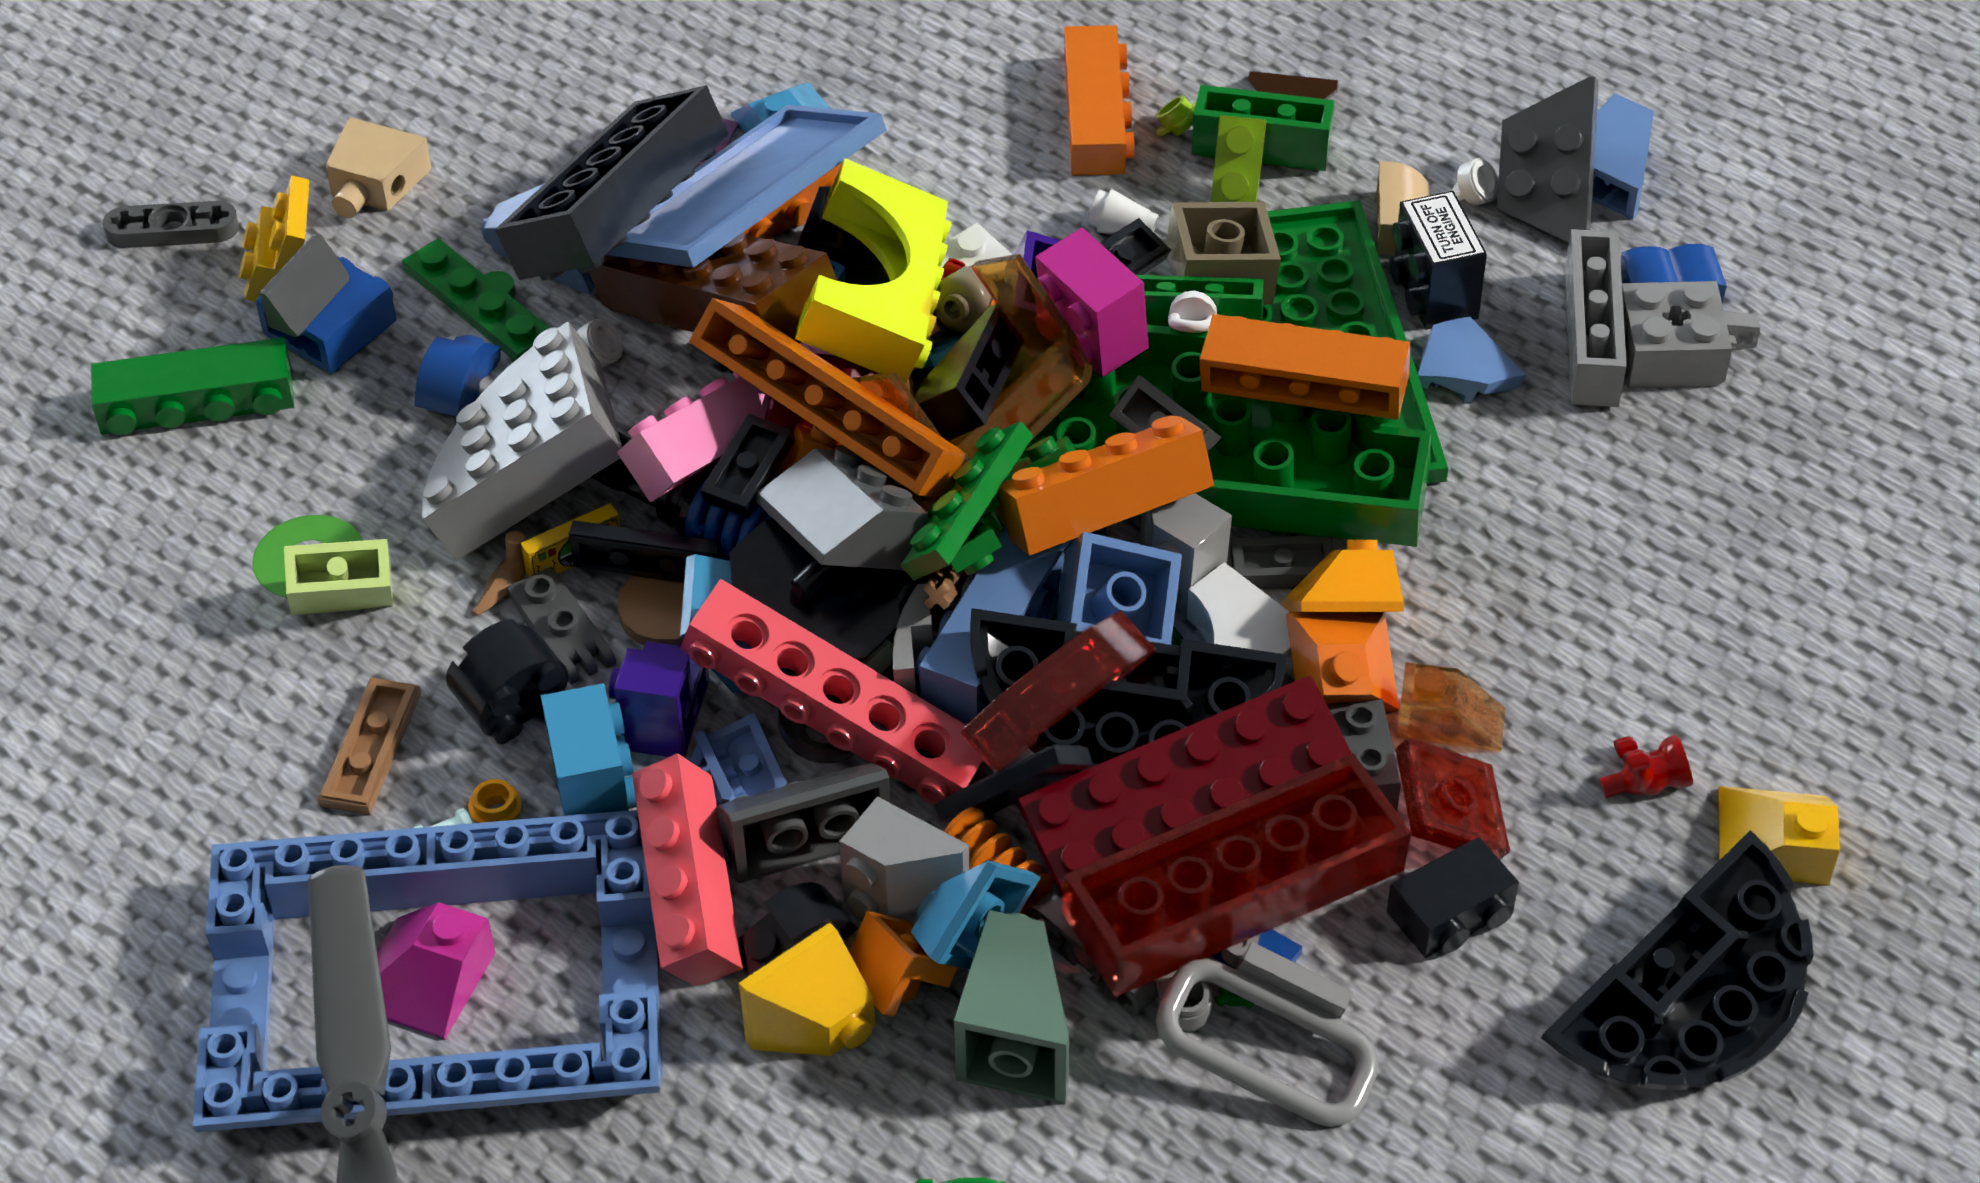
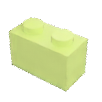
(338, 576)

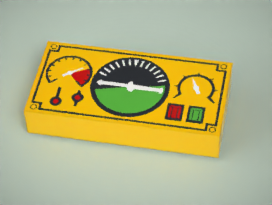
(553, 546)

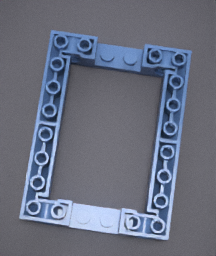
(415, 869)

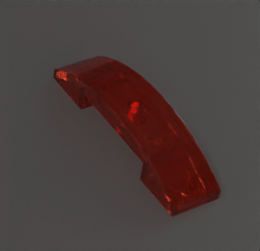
(1056, 688)

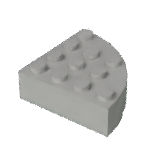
(522, 443)

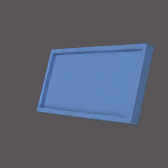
(748, 182)

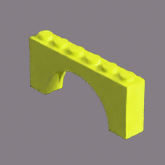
(889, 322)

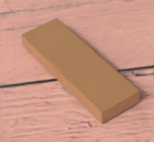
(369, 746)

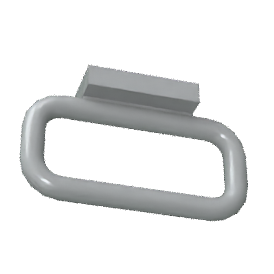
(1291, 994)

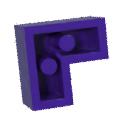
(659, 698)

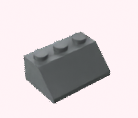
(844, 510)
(797, 820)

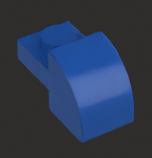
(453, 373)

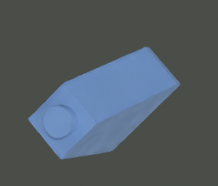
(1621, 154)

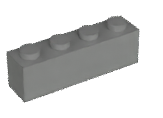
(1595, 318)

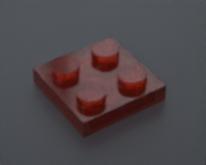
(1450, 797)

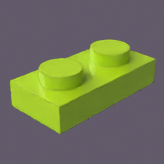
(1238, 159)

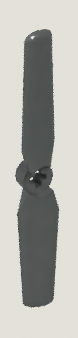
(350, 1022)

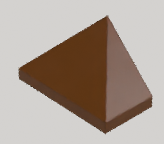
(1293, 85)

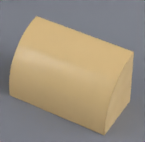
(1395, 184)

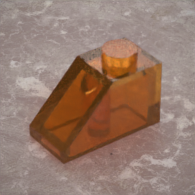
(1448, 709)

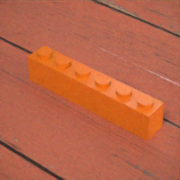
(828, 398)

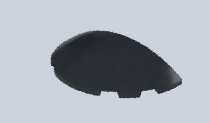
(1149, 702)
(1703, 987)

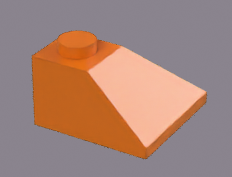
(1344, 655)

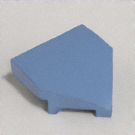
(1466, 361)
(738, 760)

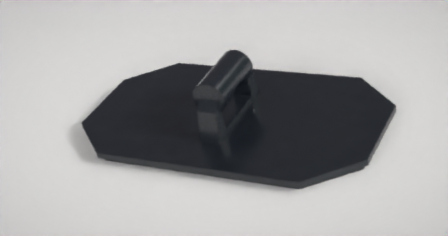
(836, 603)

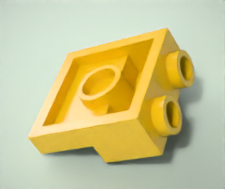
(274, 237)

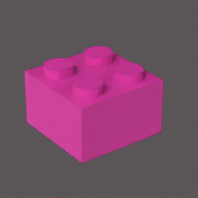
(1096, 299)

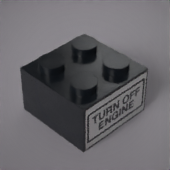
(1438, 259)

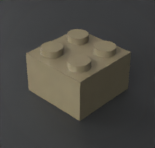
(1224, 242)

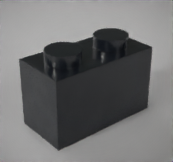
(1453, 898)

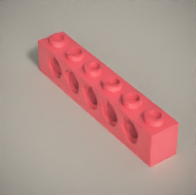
(826, 670)

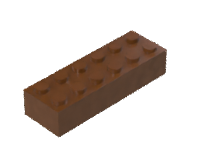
(748, 271)

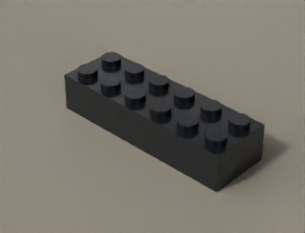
(612, 184)

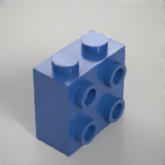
(345, 325)

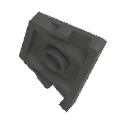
(1550, 161)

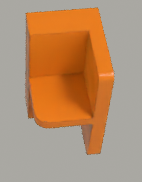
(894, 961)

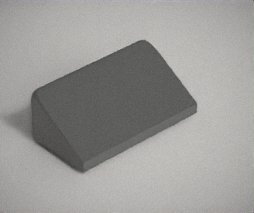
(303, 287)
(1146, 403)

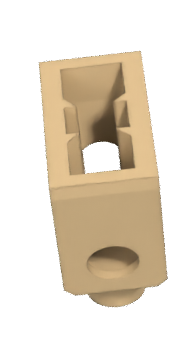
(374, 166)

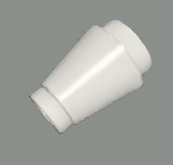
(1115, 211)

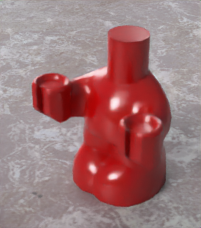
(1648, 771)

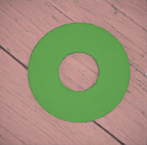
(269, 554)

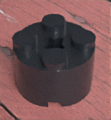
(505, 678)

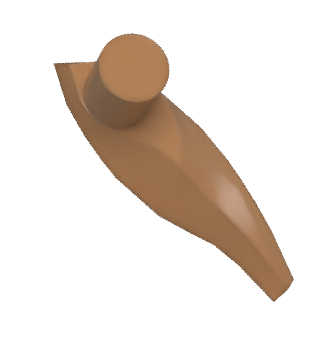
(505, 574)

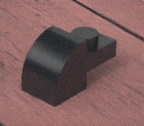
(792, 918)

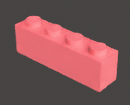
(686, 871)

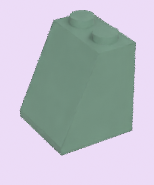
(1012, 1013)

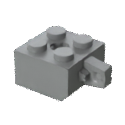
(1681, 334)

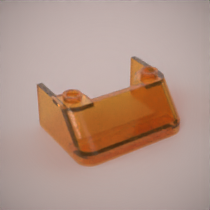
(1045, 373)

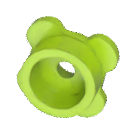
(1175, 116)

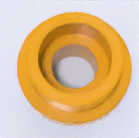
(494, 792)

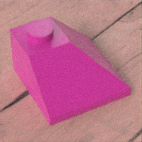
(433, 966)

